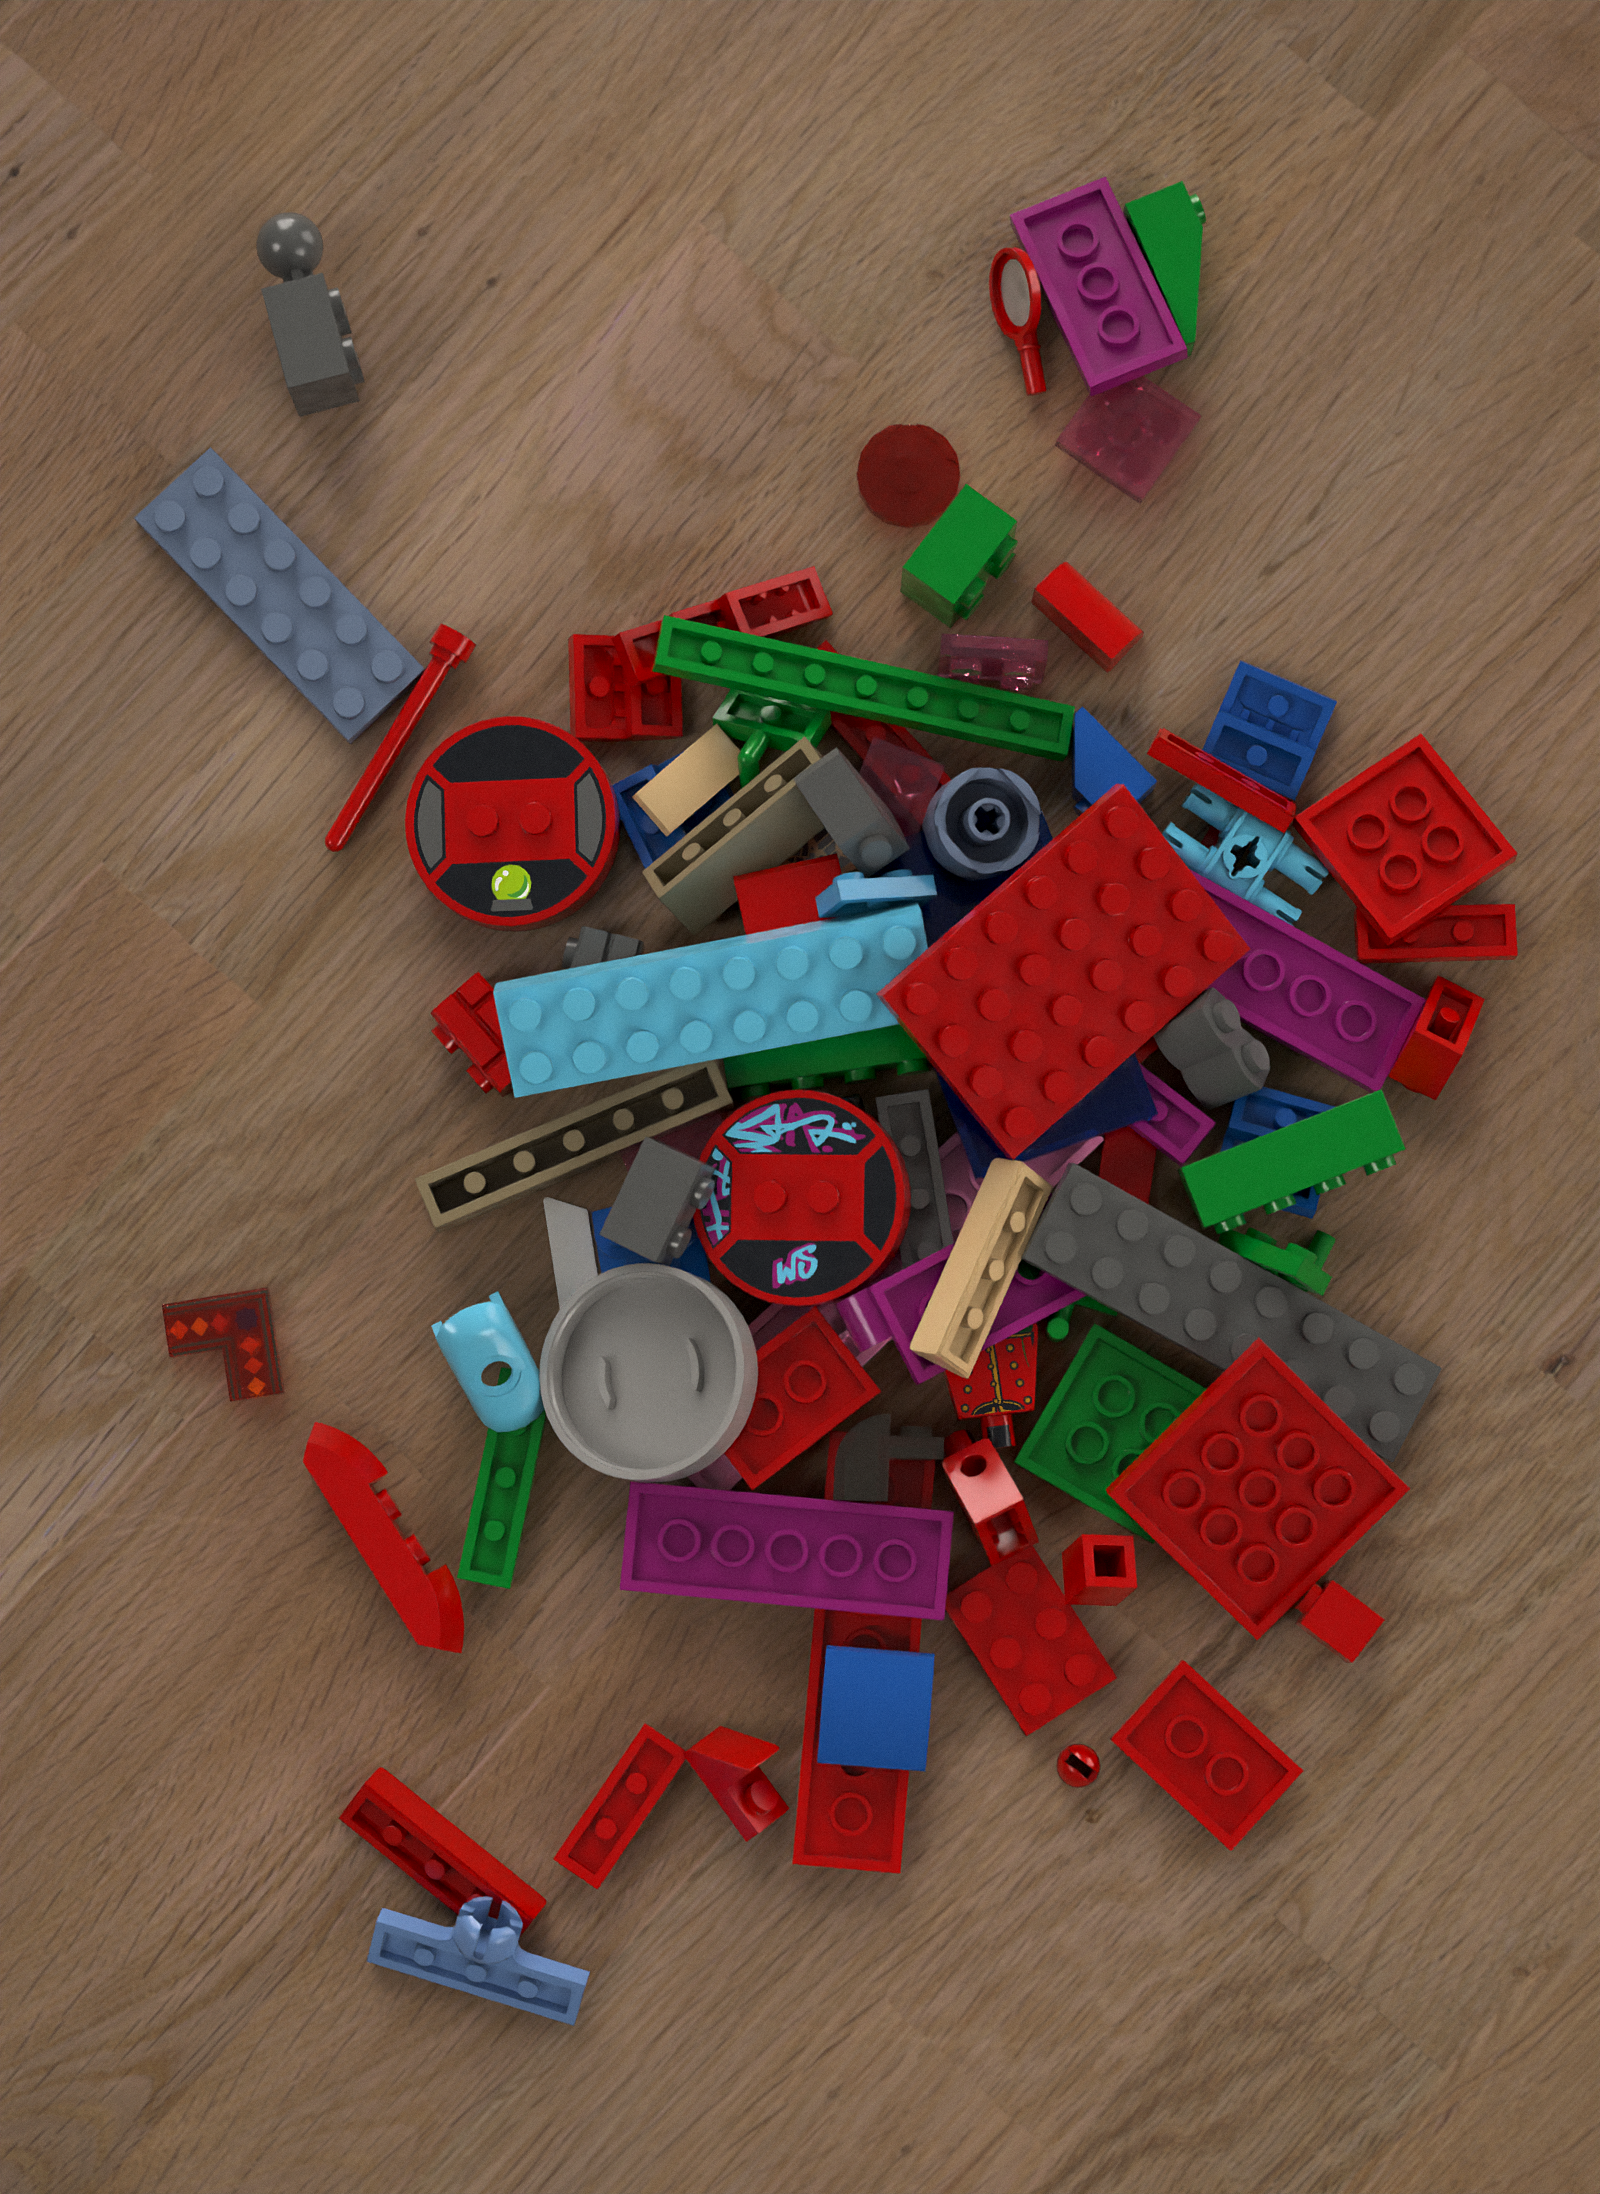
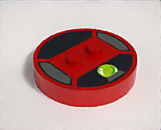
(512, 823)

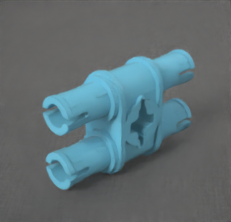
(1268, 851)

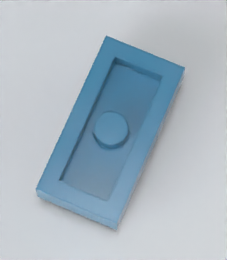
(855, 894)

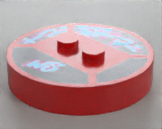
(803, 1198)

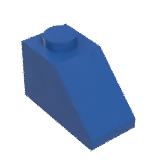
(1101, 763)

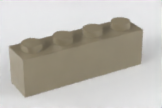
(744, 835)

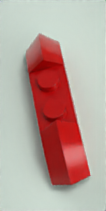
(346, 1477)

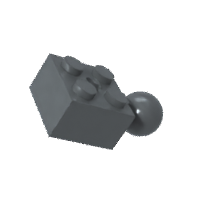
(307, 317)

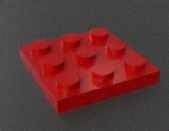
(1404, 839)

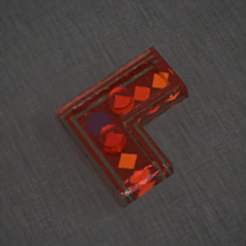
(241, 1328)

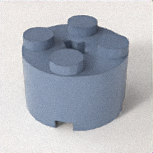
(1008, 835)

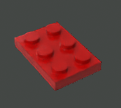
(802, 1393)
(1028, 1639)
(1206, 1755)

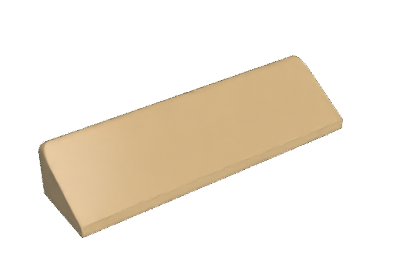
(981, 1266)

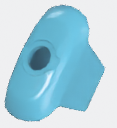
(484, 1336)

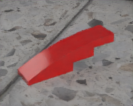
(758, 609)

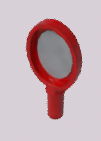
(1017, 309)

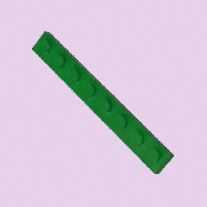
(863, 688)

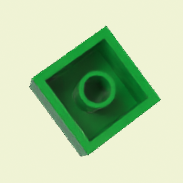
(959, 556)

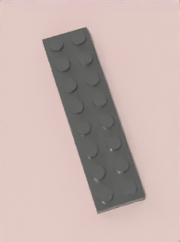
(1222, 1303)

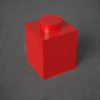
(1099, 1570)
(1337, 1619)

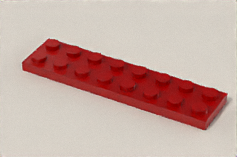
(845, 1811)

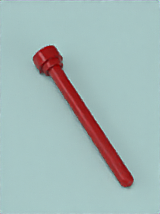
(447, 652)

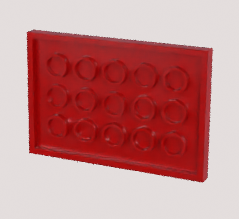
(1064, 971)

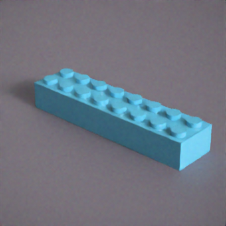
(705, 1000)

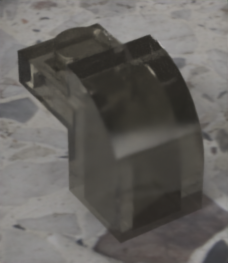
(865, 1453)

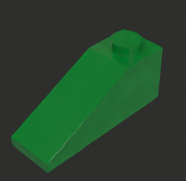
(1170, 238)

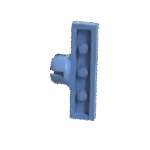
(479, 1959)

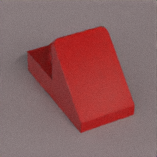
(731, 1772)

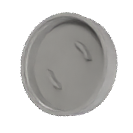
(648, 1373)

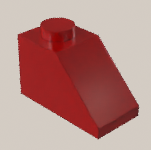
(1437, 1038)

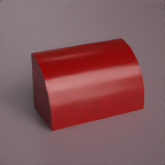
(1086, 616)

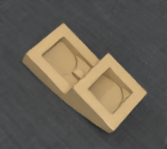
(689, 780)

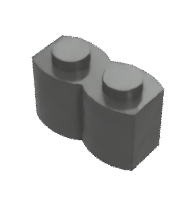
(1214, 1051)

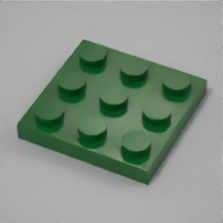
(1103, 1419)

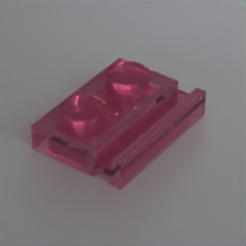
(902, 782)

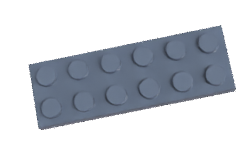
(280, 595)

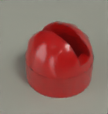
(1070, 1774)

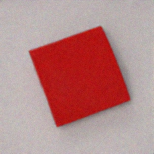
(605, 704)

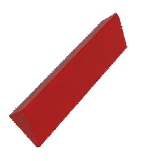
(435, 1849)

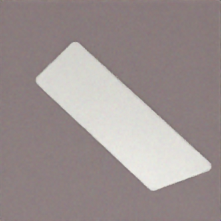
(570, 1246)

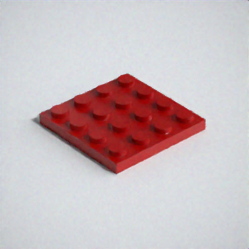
(1257, 1489)

